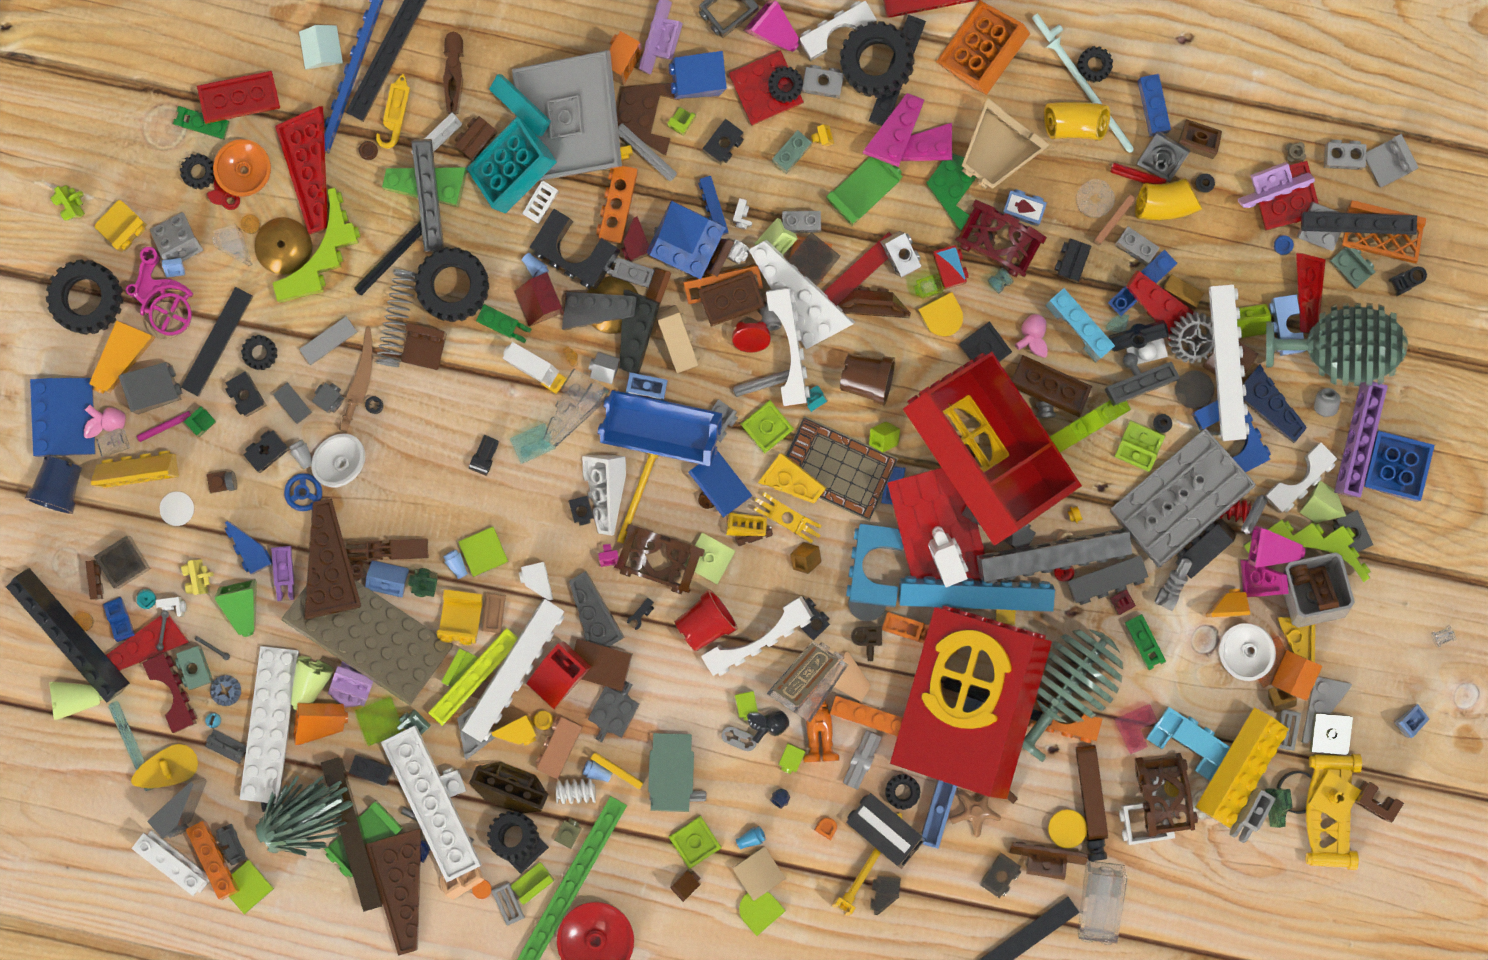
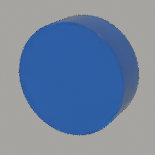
(1283, 245)

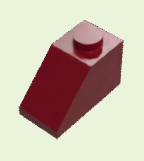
(635, 242)

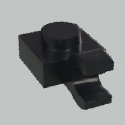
(646, 608)

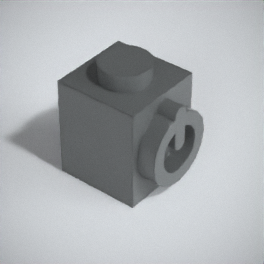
(328, 397)

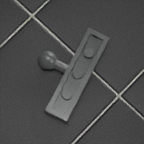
(1140, 382)

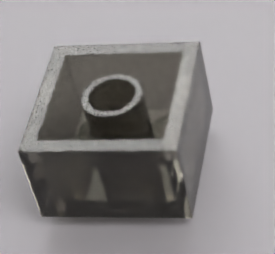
(122, 562)

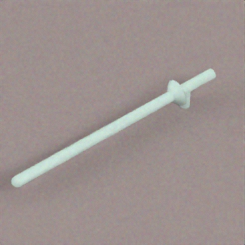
(1055, 44)

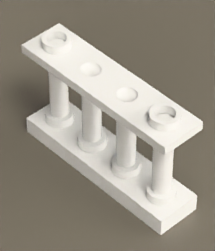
(171, 862)

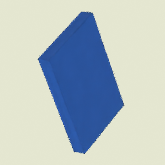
(720, 485)

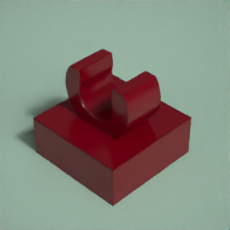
(1122, 602)

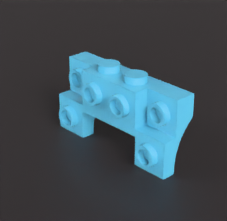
(1191, 736)

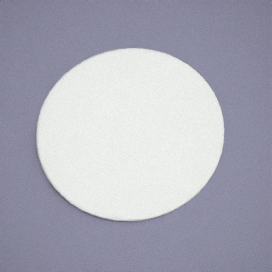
(176, 508)

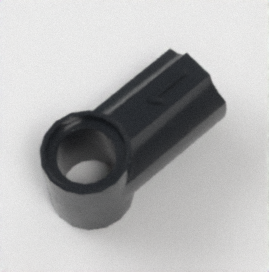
(482, 460)

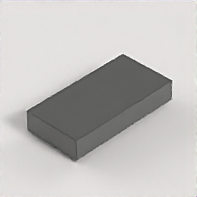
(292, 403)

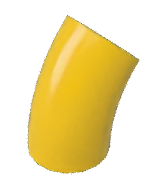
(1076, 120)
(1166, 201)

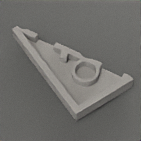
(1323, 699)

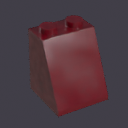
(539, 299)

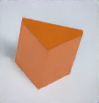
(1296, 675)

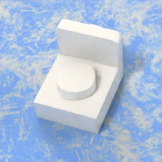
(741, 211)
(169, 603)
(453, 782)

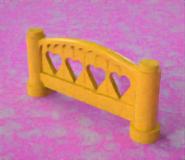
(1338, 852)

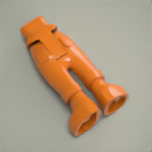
(821, 722)

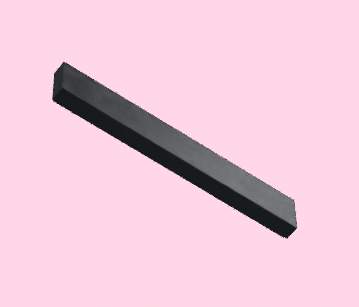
(885, 105)
(1359, 223)
(217, 341)
(1034, 931)

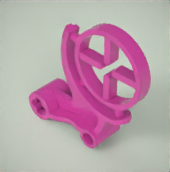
(147, 288)

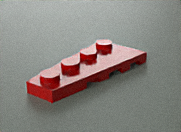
(1310, 287)
(1157, 301)
(144, 643)

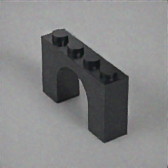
(589, 271)

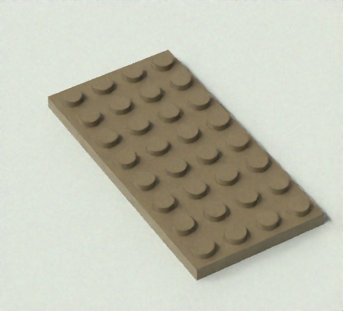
(376, 642)

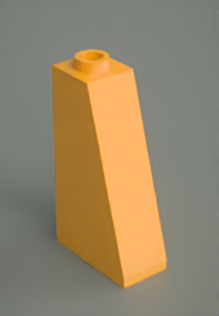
(119, 355)

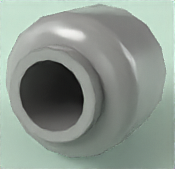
(770, 318)
(1327, 402)

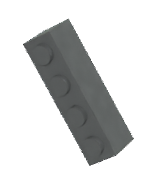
(1108, 579)

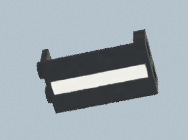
(885, 830)

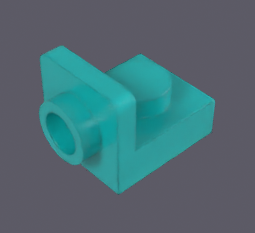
(816, 398)

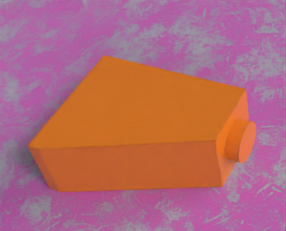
(318, 721)

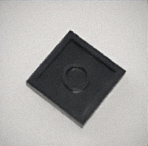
(985, 341)

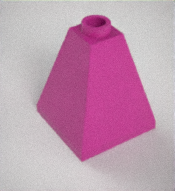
(773, 27)
(1272, 549)

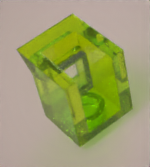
(928, 286)

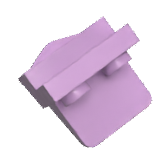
(349, 686)

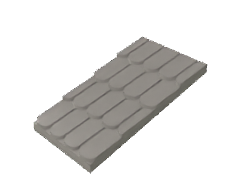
(1182, 497)

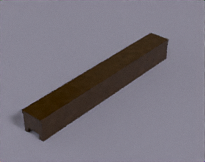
(353, 838)

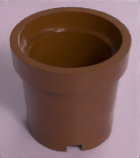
(868, 377)

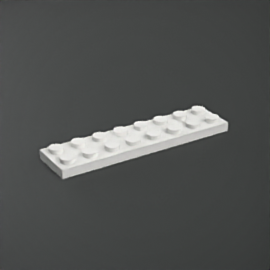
(269, 724)
(431, 803)

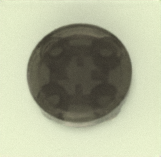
(1194, 389)

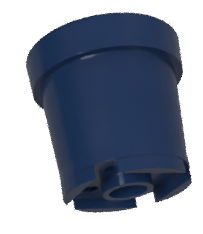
(55, 485)

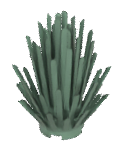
(292, 822)

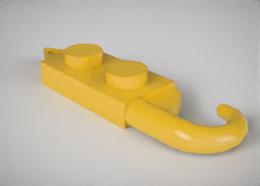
(395, 111)

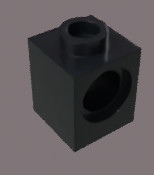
(582, 501)

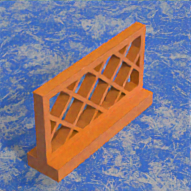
(1363, 208)

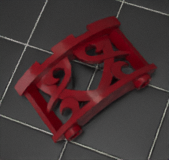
(1026, 235)

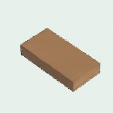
(493, 613)

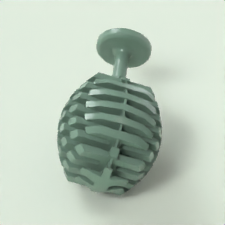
(1349, 344)
(1071, 684)

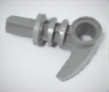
(1169, 595)

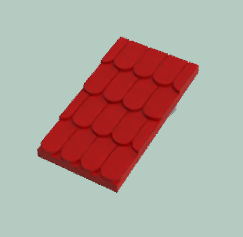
(929, 502)

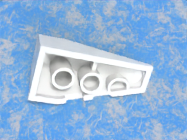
(606, 483)

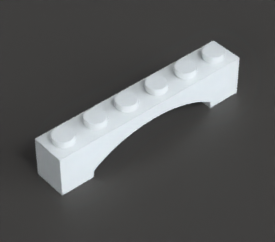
(781, 303)
(720, 657)

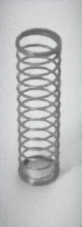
(390, 361)

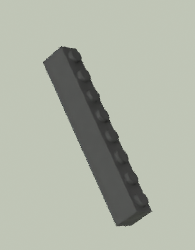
(1054, 555)

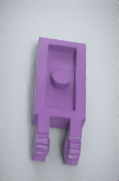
(283, 571)

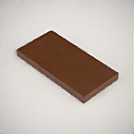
(1051, 386)

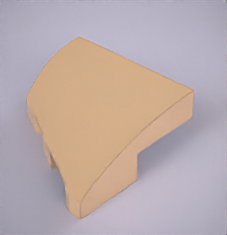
(853, 680)
(462, 883)

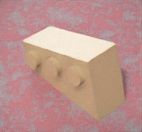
(677, 339)

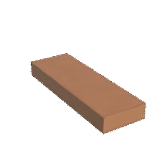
(1114, 220)

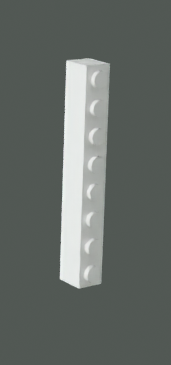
(1227, 362)
(512, 670)

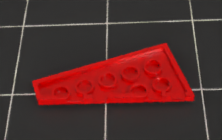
(304, 153)

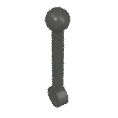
(165, 614)
(226, 656)

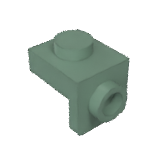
(411, 719)

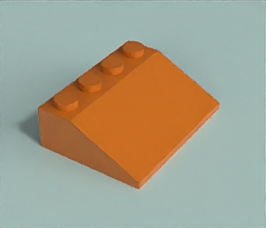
(983, 47)

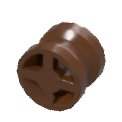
(1300, 575)

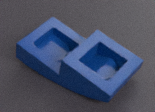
(119, 619)

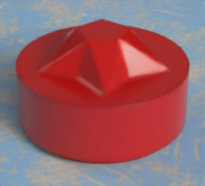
(1064, 575)

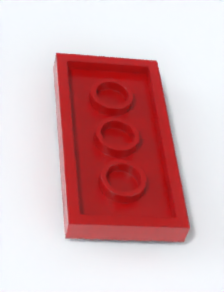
(238, 97)

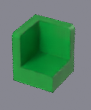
(200, 421)

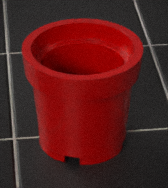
(705, 621)

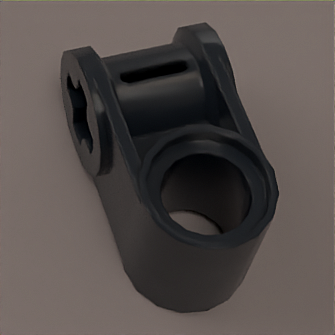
(1404, 281)

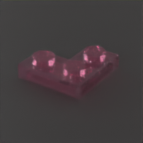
(1130, 725)

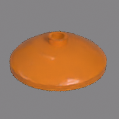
(233, 158)

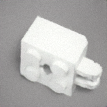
(947, 557)

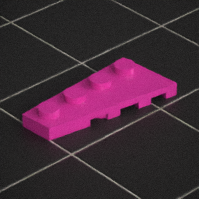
(895, 133)

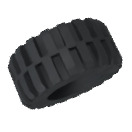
(868, 36)
(433, 266)
(60, 289)

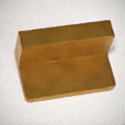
(1183, 291)

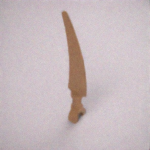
(360, 383)

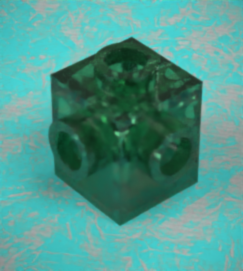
(423, 582)

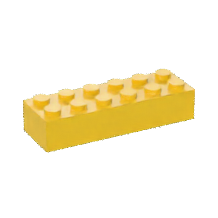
(1242, 767)

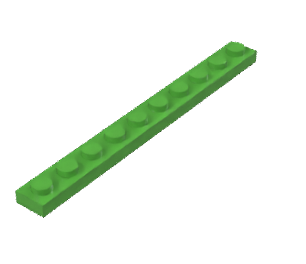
(573, 880)

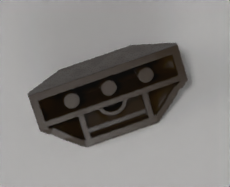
(509, 787)

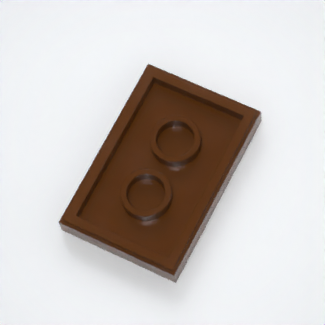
(731, 298)
(607, 663)

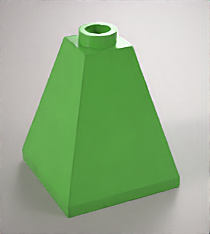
(239, 605)

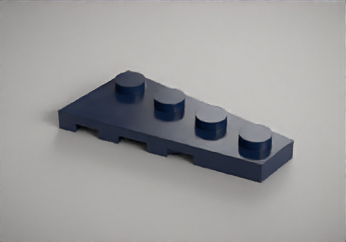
(1272, 405)

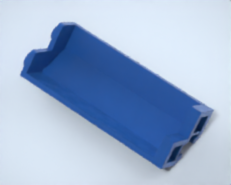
(660, 428)

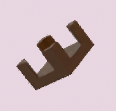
(1385, 811)

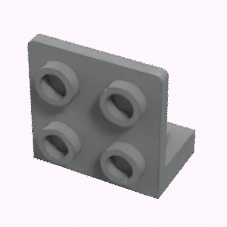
(1391, 161)
(176, 239)

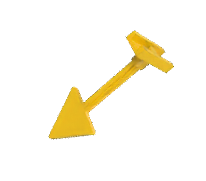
(848, 898)

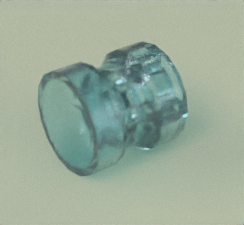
(1000, 280)

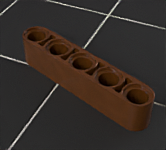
(1091, 792)

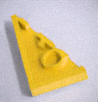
(1299, 639)

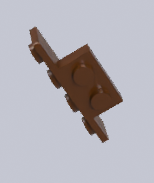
(1047, 861)

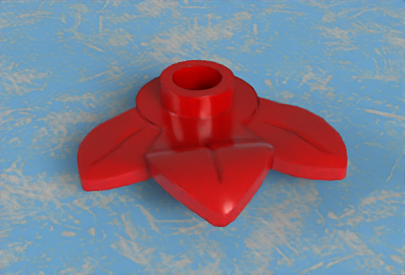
(220, 197)

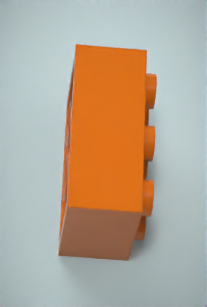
(624, 56)

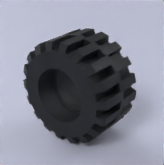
(498, 831)

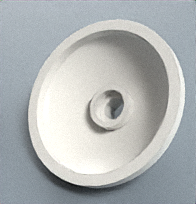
(333, 455)
(1236, 652)

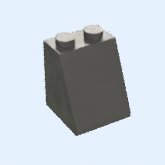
(150, 387)

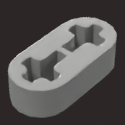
(737, 743)

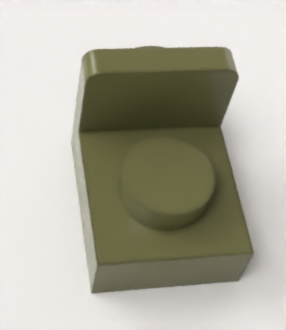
(568, 833)

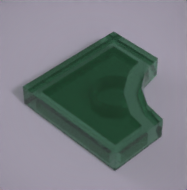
(1280, 807)

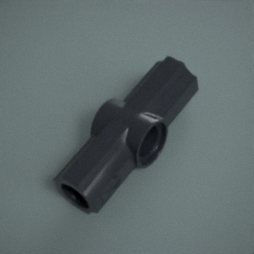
(1139, 335)

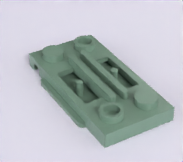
(671, 772)

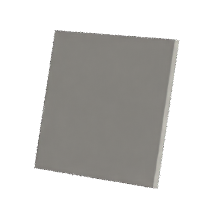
(582, 111)

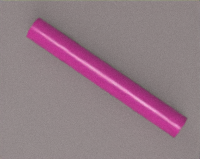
(164, 426)

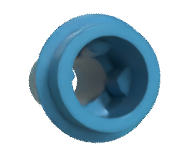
(753, 837)

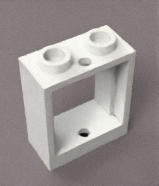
(530, 364)
(1126, 833)

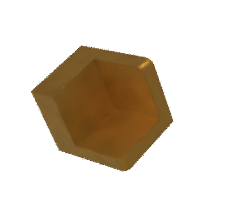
(805, 558)
(1281, 700)

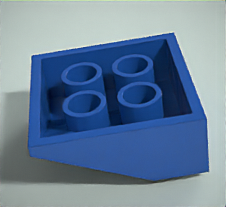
(685, 240)
(1399, 466)

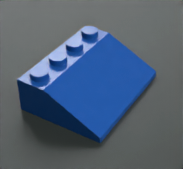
(61, 416)

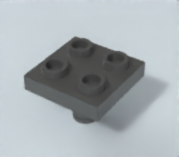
(1163, 156)

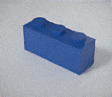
(1154, 104)

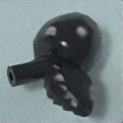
(773, 722)

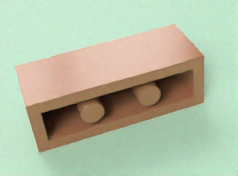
(558, 747)

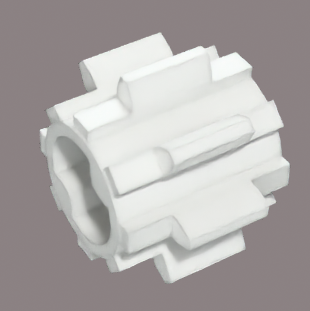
(738, 252)

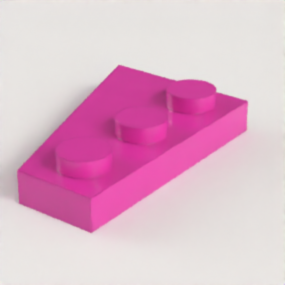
(930, 145)
(1262, 580)

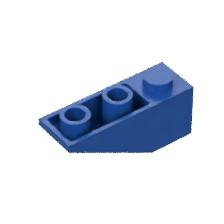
(253, 553)

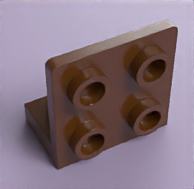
(423, 346)

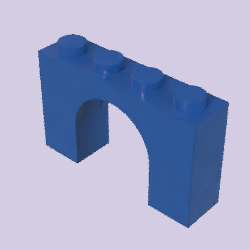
(1253, 452)

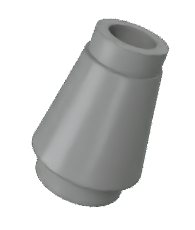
(301, 453)

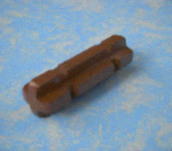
(742, 539)

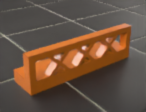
(722, 276)

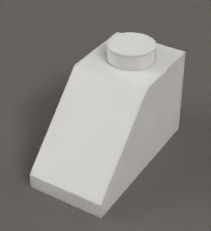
(537, 579)

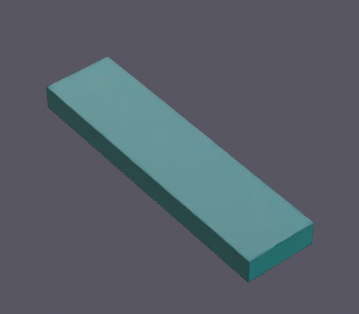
(520, 105)

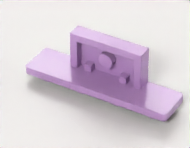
(661, 38)
(1272, 183)

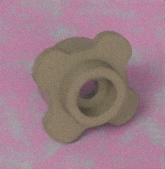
(1300, 155)

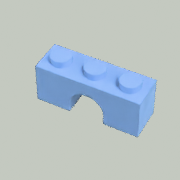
(1281, 309)

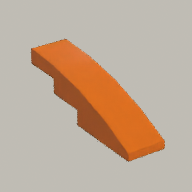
(906, 628)

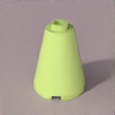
(309, 680)
(72, 698)

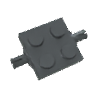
(613, 711)

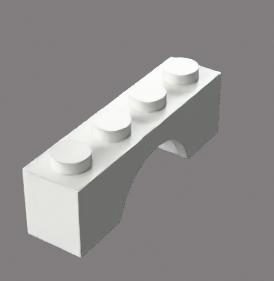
(815, 41)
(1317, 462)

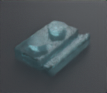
(531, 444)

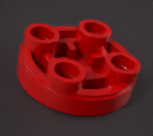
(751, 337)

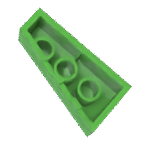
(449, 183)

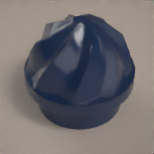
(780, 798)

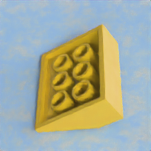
(134, 471)

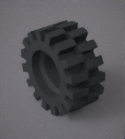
(1106, 64)
(788, 73)
(190, 163)
(265, 362)
(902, 803)

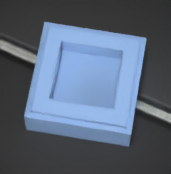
(173, 267)

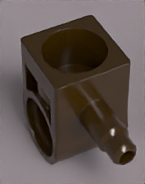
(873, 638)

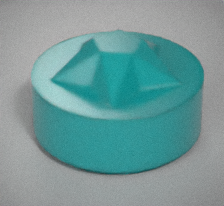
(146, 598)

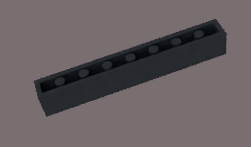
(67, 635)

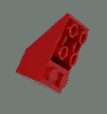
(558, 674)

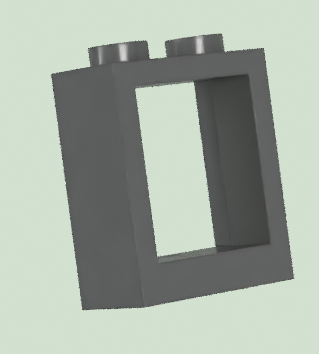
(716, 27)

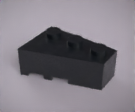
(1207, 547)

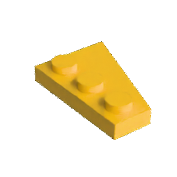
(791, 478)

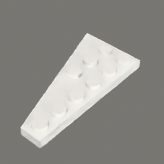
(816, 313)

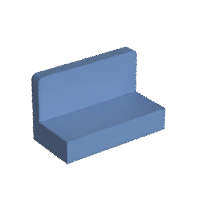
(386, 578)

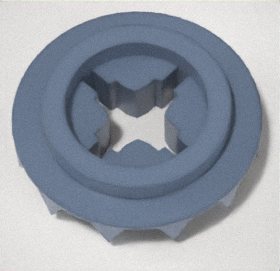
(234, 692)

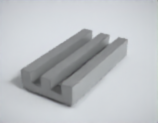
(1288, 725)
(515, 901)

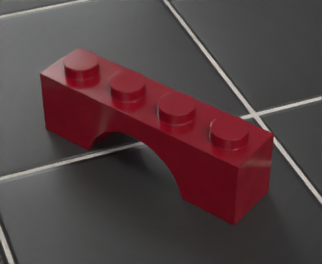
(180, 714)

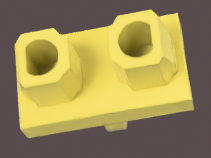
(199, 577)

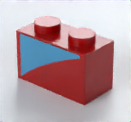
(950, 267)

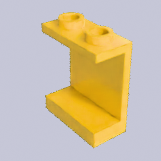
(460, 617)

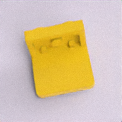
(120, 226)

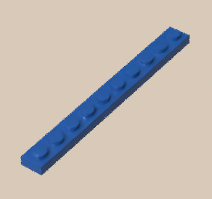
(351, 70)

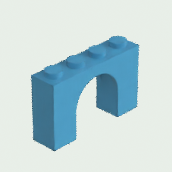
(862, 589)

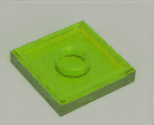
(379, 721)

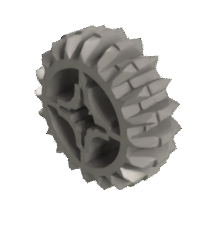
(1179, 335)

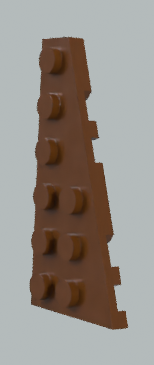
(329, 573)
(397, 874)

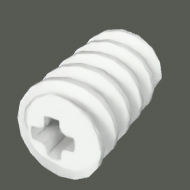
(576, 791)

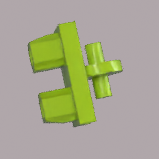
(70, 200)

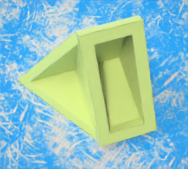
(1322, 504)

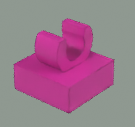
(608, 557)

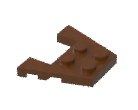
(638, 112)

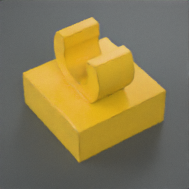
(824, 135)

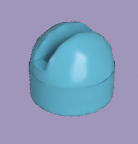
(217, 720)

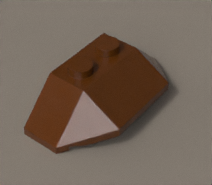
(874, 303)

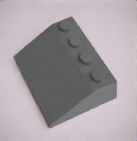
(179, 811)

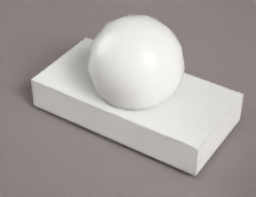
(1152, 351)

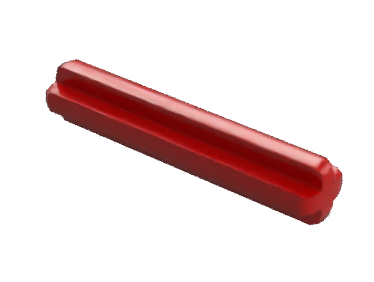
(1136, 175)

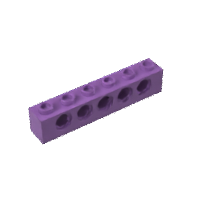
(1360, 439)

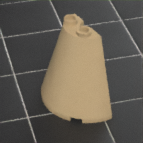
(999, 147)

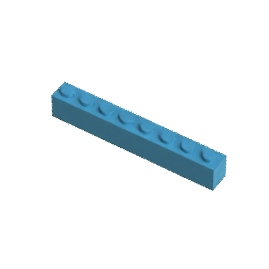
(977, 594)

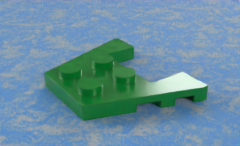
(949, 186)

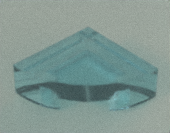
(1118, 323)

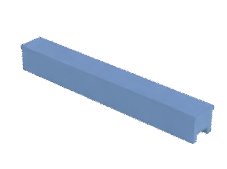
(942, 799)

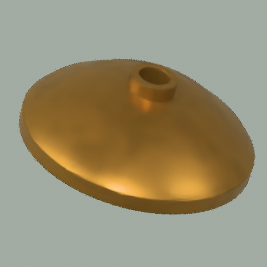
(293, 254)
(611, 286)

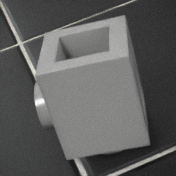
(604, 368)

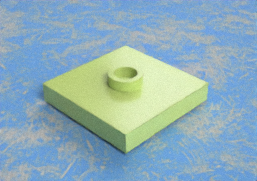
(714, 560)

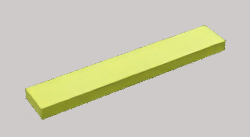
(473, 677)

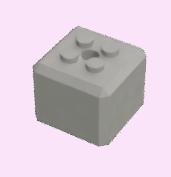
(1304, 610)

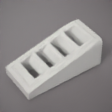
(543, 185)

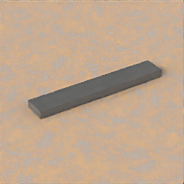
(427, 194)

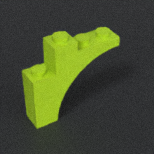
(1088, 424)

